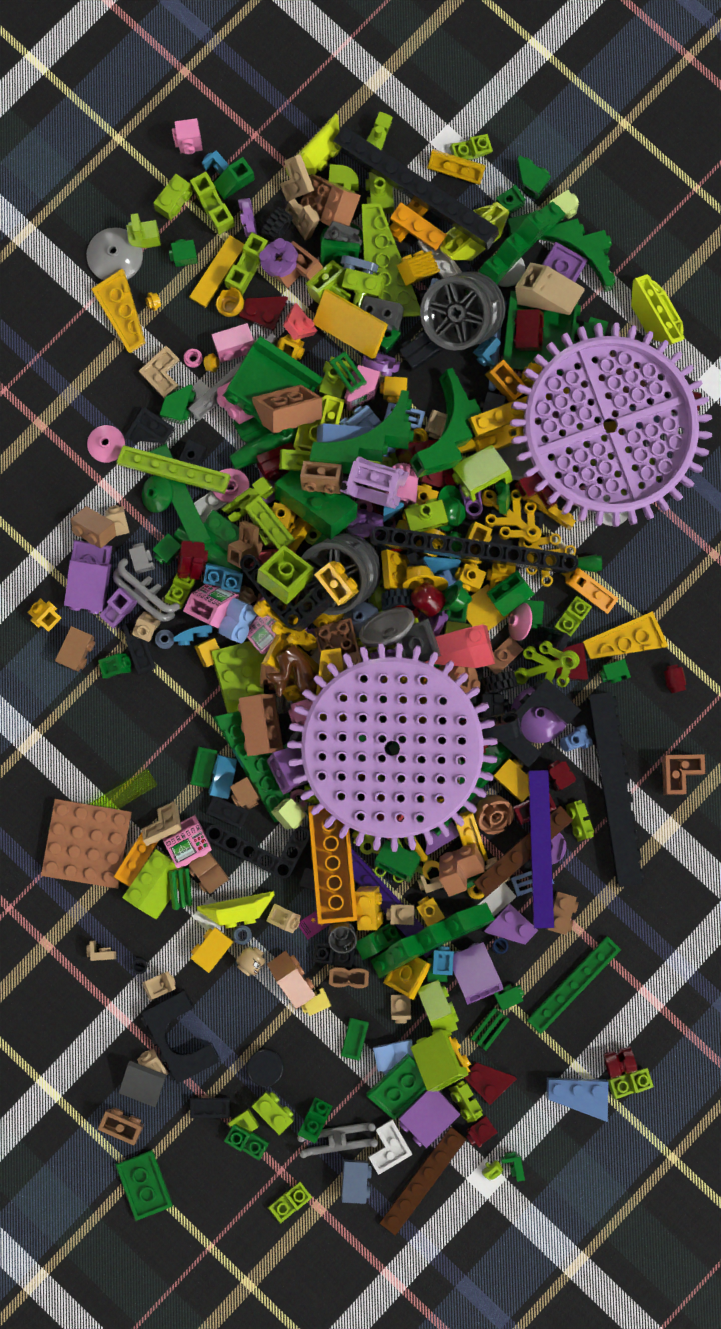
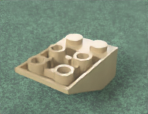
(547, 290)

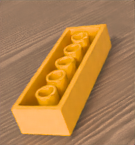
(332, 870)

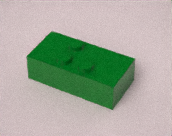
(321, 510)

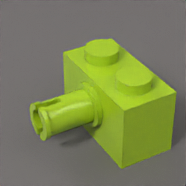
(380, 192)
(329, 278)
(363, 285)
(331, 383)
(426, 516)

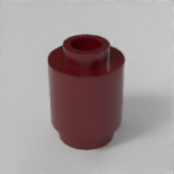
(675, 678)

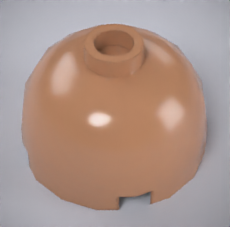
(493, 814)

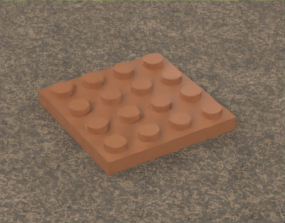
(86, 843)

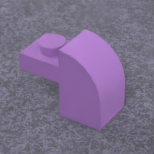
(118, 607)

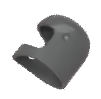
(337, 941)

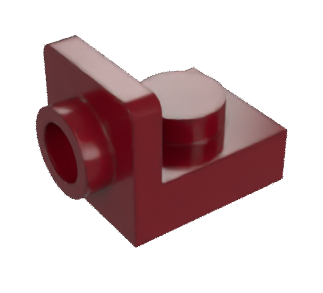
(481, 1131)

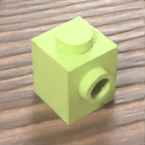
(568, 203)
(289, 813)

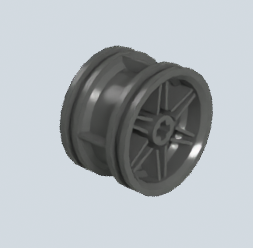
(442, 329)
(363, 562)

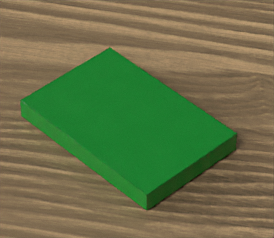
(398, 1087)
(144, 1185)

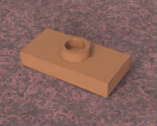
(505, 655)

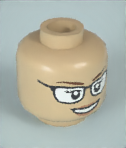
(250, 961)

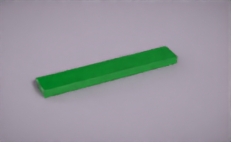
(184, 506)
(573, 985)

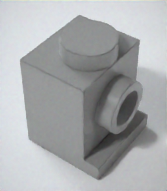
(141, 558)

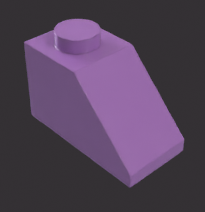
(439, 841)

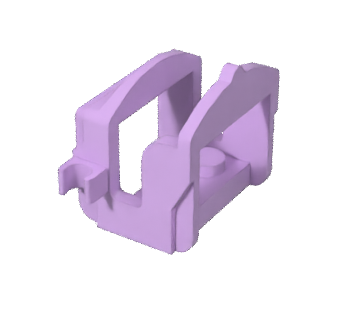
(375, 476)

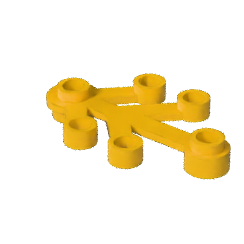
(513, 518)
(543, 541)
(302, 638)

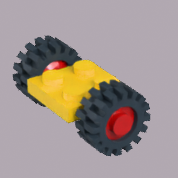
(394, 575)

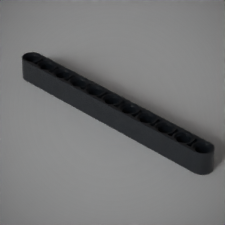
(482, 546)

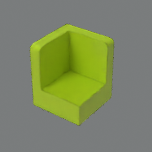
(245, 1120)

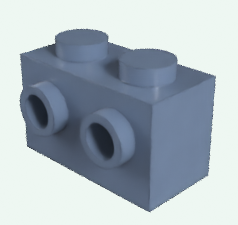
(355, 1181)

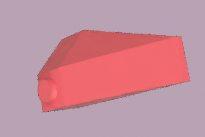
(466, 647)

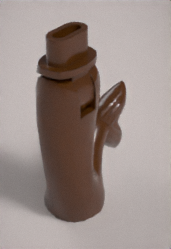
(291, 657)

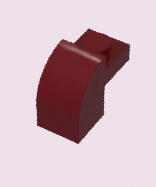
(526, 489)

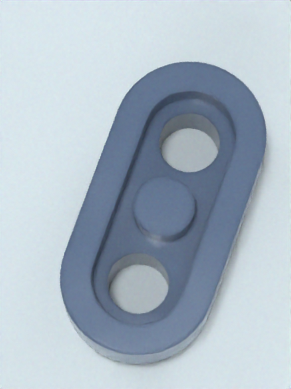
(355, 263)

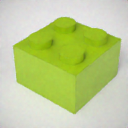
(285, 574)

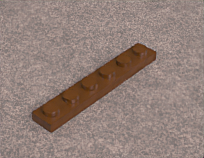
(517, 856)
(423, 1180)

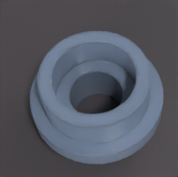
(164, 645)
(235, 935)

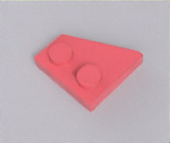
(299, 324)

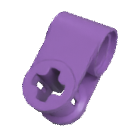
(467, 502)

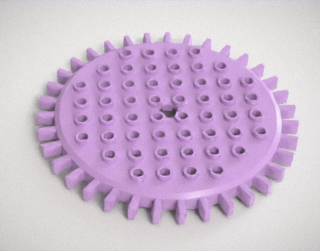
(651, 364)
(456, 707)

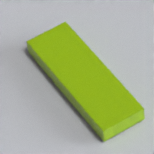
(269, 522)

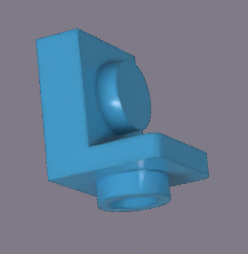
(215, 158)
(486, 349)
(443, 961)

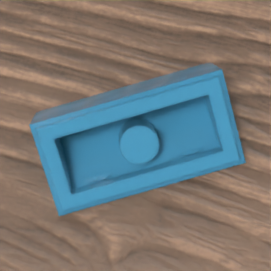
(390, 513)
(439, 565)

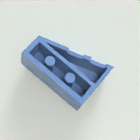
(583, 1095)

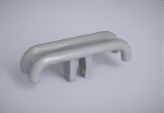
(143, 594)
(338, 1141)

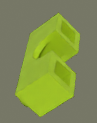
(211, 203)
(243, 272)

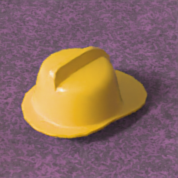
(423, 574)

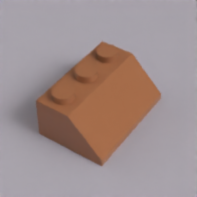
(288, 408)
(260, 724)

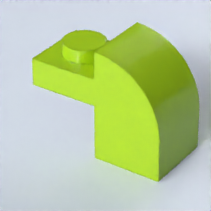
(344, 177)
(143, 233)

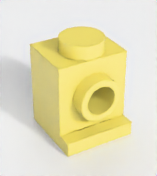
(317, 1003)

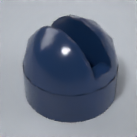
(502, 943)

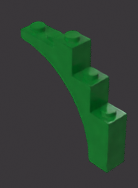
(520, 242)
(589, 246)
(392, 432)
(456, 433)
(431, 938)

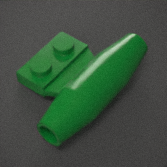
(257, 440)
(221, 533)

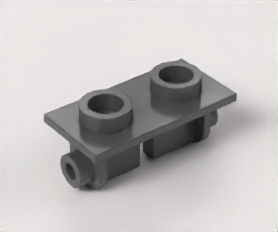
(342, 233)

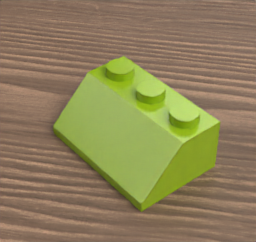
(151, 887)

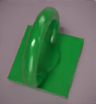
(335, 250)

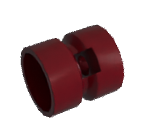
(620, 1062)

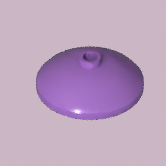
(537, 728)

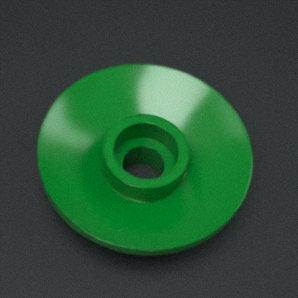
(157, 494)

